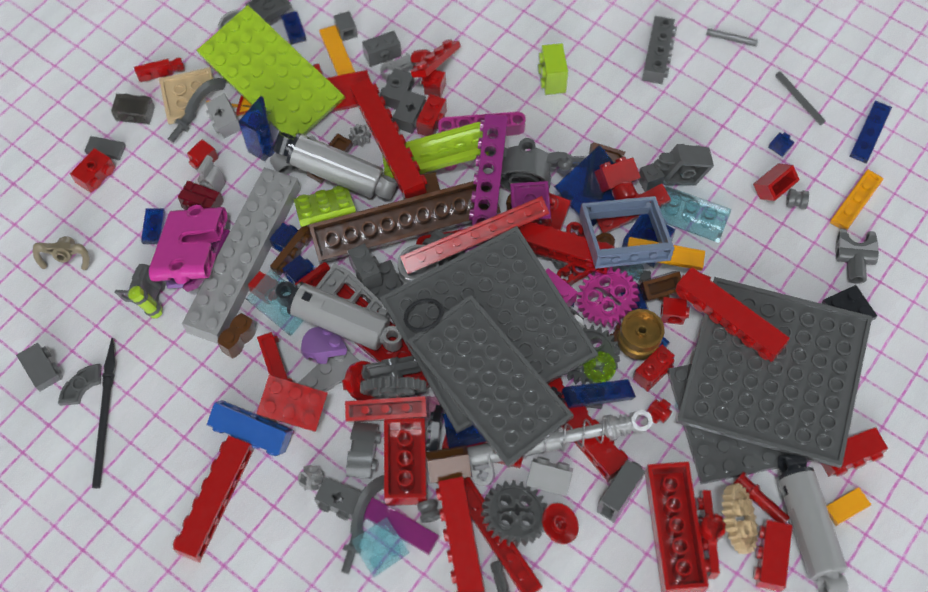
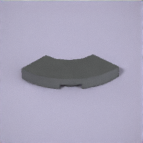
(77, 386)

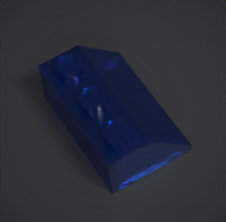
(258, 130)

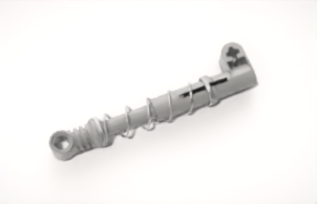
(610, 427)

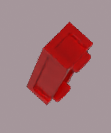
(272, 356)

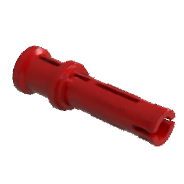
(761, 499)

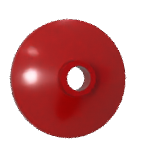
(565, 520)

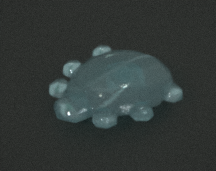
(633, 270)

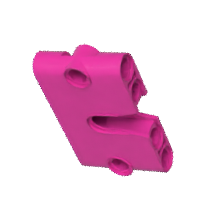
(186, 244)

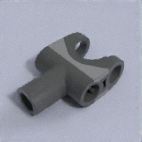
(857, 254)

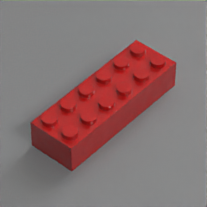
(676, 528)

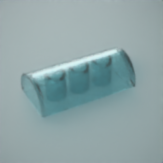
(695, 214)

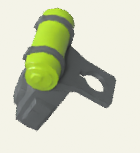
(143, 292)

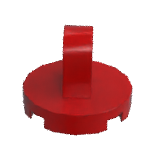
(352, 380)

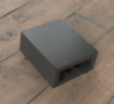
(621, 490)

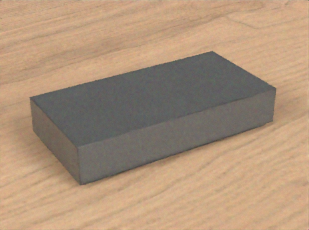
(110, 148)

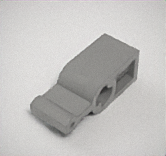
(210, 175)

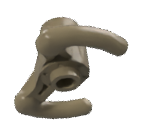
(61, 251)

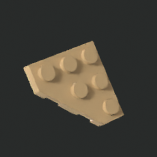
(178, 90)

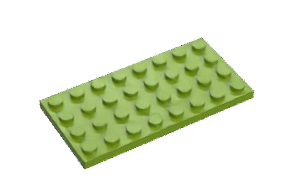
(266, 65)

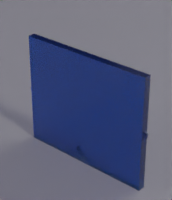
(581, 182)

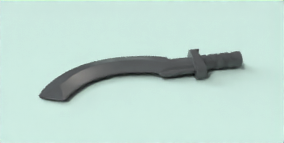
(192, 105)
(357, 519)

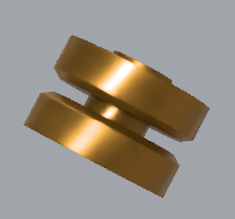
(640, 334)

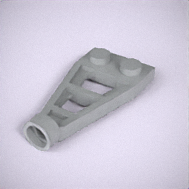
(338, 276)

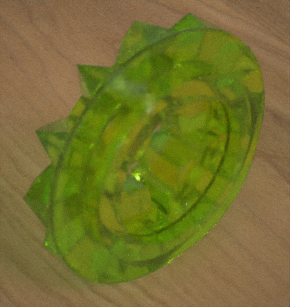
(596, 375)

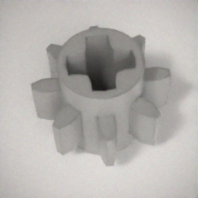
(359, 135)
(310, 477)

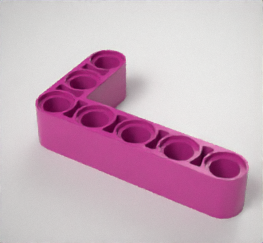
(459, 121)

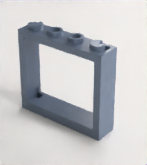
(633, 254)

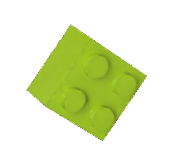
(553, 69)

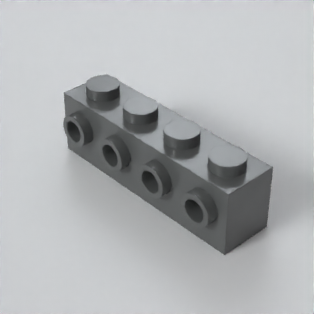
(658, 50)

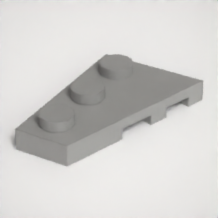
(326, 376)

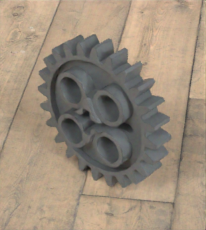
(607, 345)
(393, 387)
(514, 513)

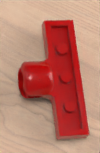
(429, 61)
(627, 191)
(712, 530)

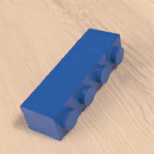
(249, 428)

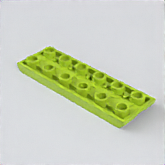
(444, 148)

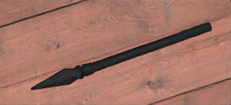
(108, 376)

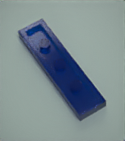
(870, 132)
(598, 393)

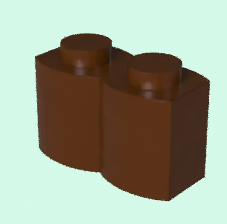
(240, 332)

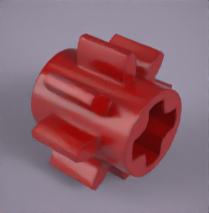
(660, 411)

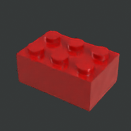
(292, 403)

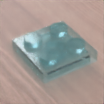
(379, 547)

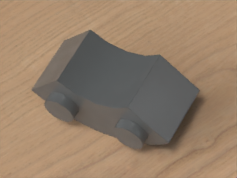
(361, 457)

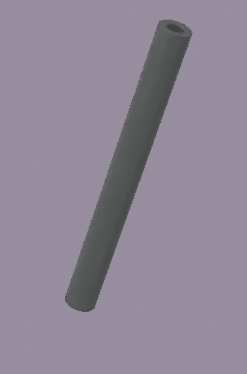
(800, 98)

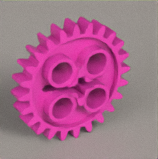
(596, 309)

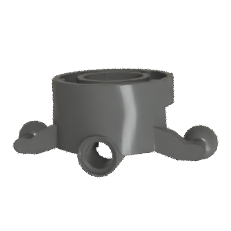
(530, 165)

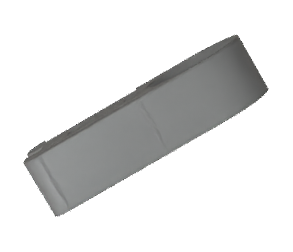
(402, 63)

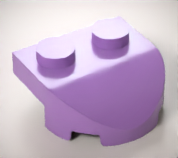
(321, 344)

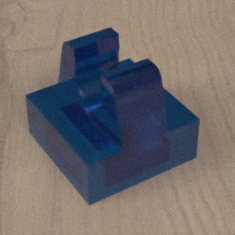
(781, 144)

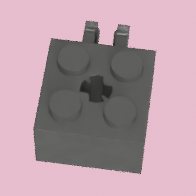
(685, 164)

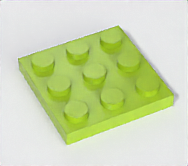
(324, 205)

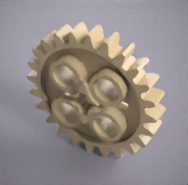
(742, 532)

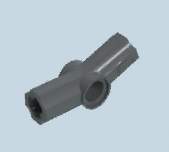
(390, 367)

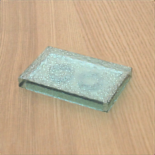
(266, 301)

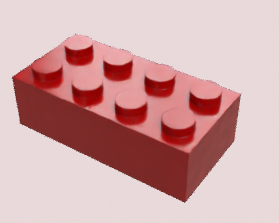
(405, 461)

